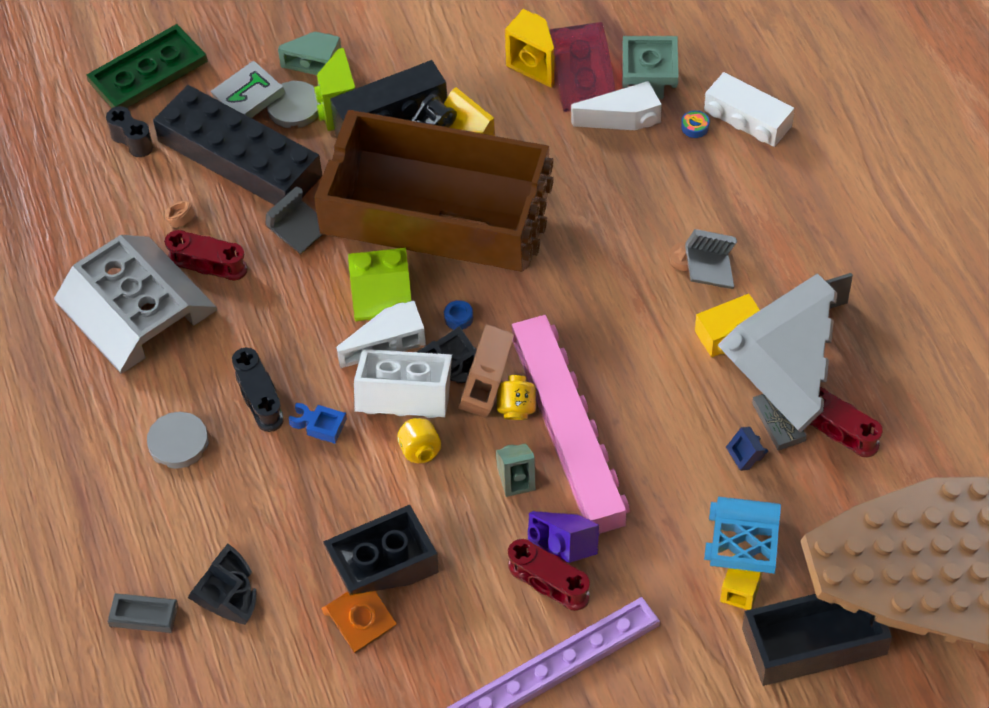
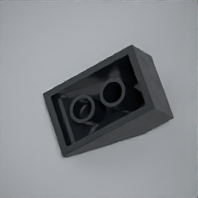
(383, 553)

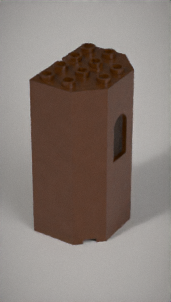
(401, 174)

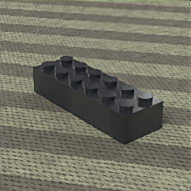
(236, 146)

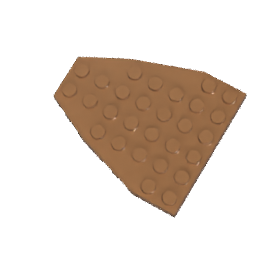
(911, 559)

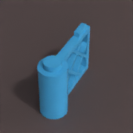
(747, 520)

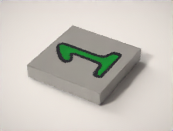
(249, 90)

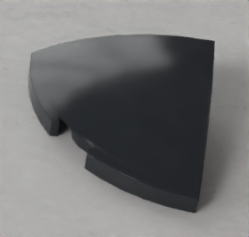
(460, 348)
(226, 587)

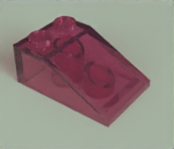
(581, 63)

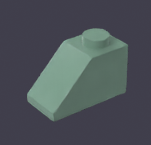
(308, 52)
(516, 469)

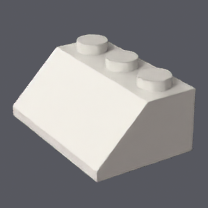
(402, 383)

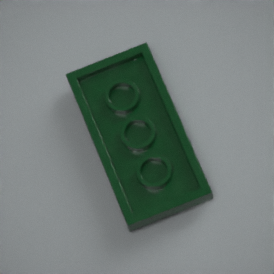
(147, 68)

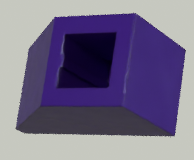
(564, 534)

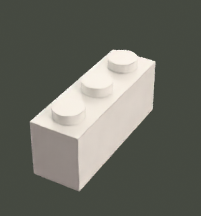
(749, 109)

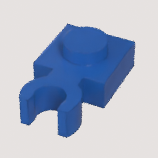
(321, 424)

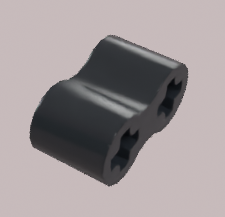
(129, 131)

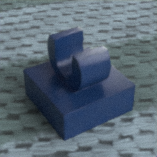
(746, 448)

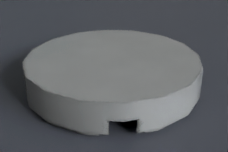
(295, 106)
(177, 439)

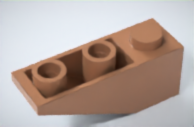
(486, 371)

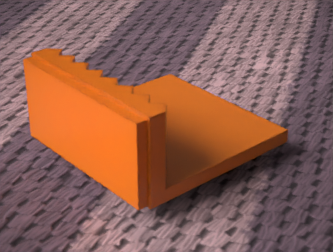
(359, 617)

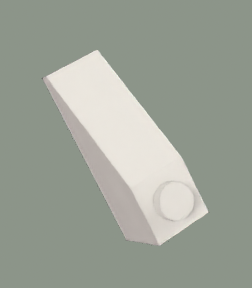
(622, 109)
(391, 330)

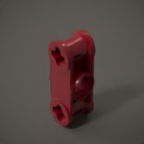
(206, 255)
(848, 425)
(548, 574)

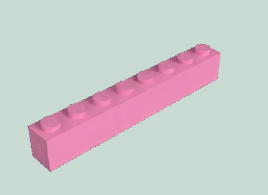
(569, 425)

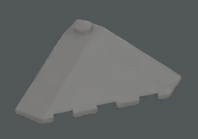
(785, 349)

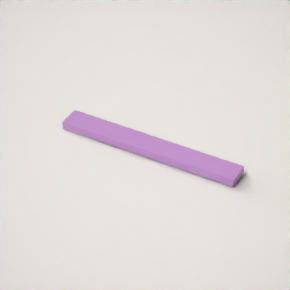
(565, 659)

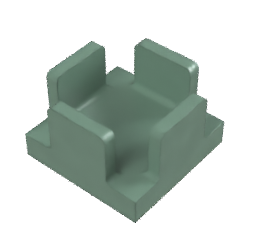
(650, 60)

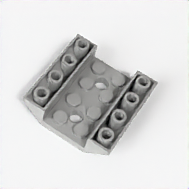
(110, 305)

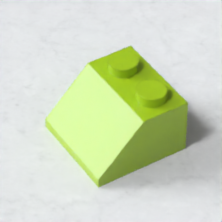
(333, 80)
(378, 281)

